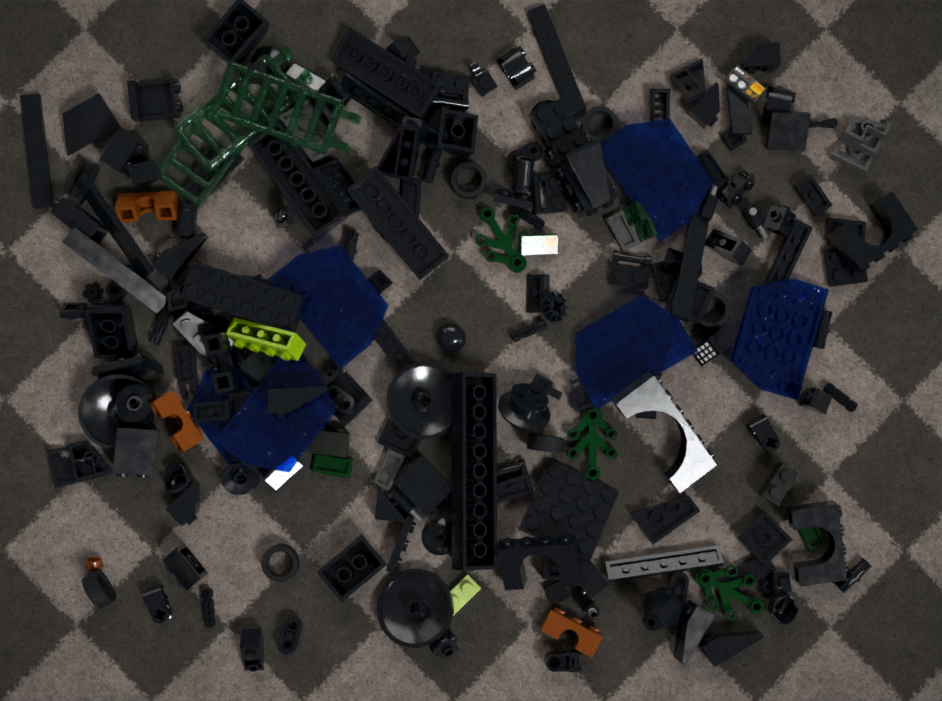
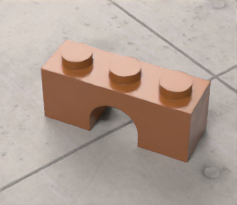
(133, 205)
(187, 433)
(587, 637)

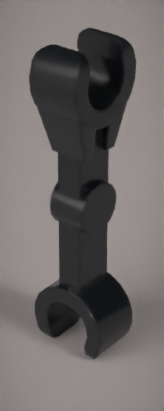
(828, 123)

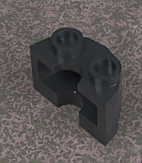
(516, 67)
(337, 90)
(777, 100)

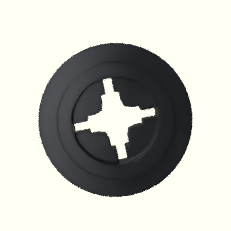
(549, 302)

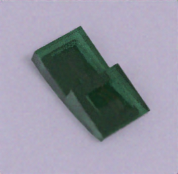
(638, 216)

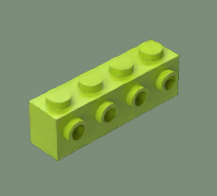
(265, 339)

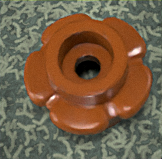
(93, 563)

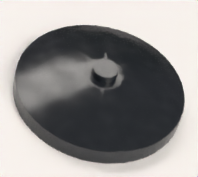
(420, 400)
(98, 411)
(415, 608)

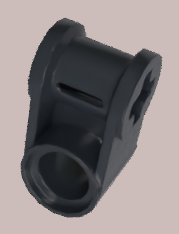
(762, 430)
(157, 602)
(564, 661)

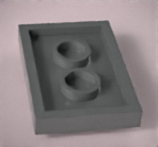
(301, 127)

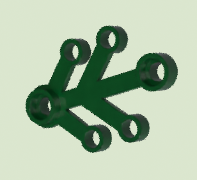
(504, 242)
(592, 439)
(726, 590)

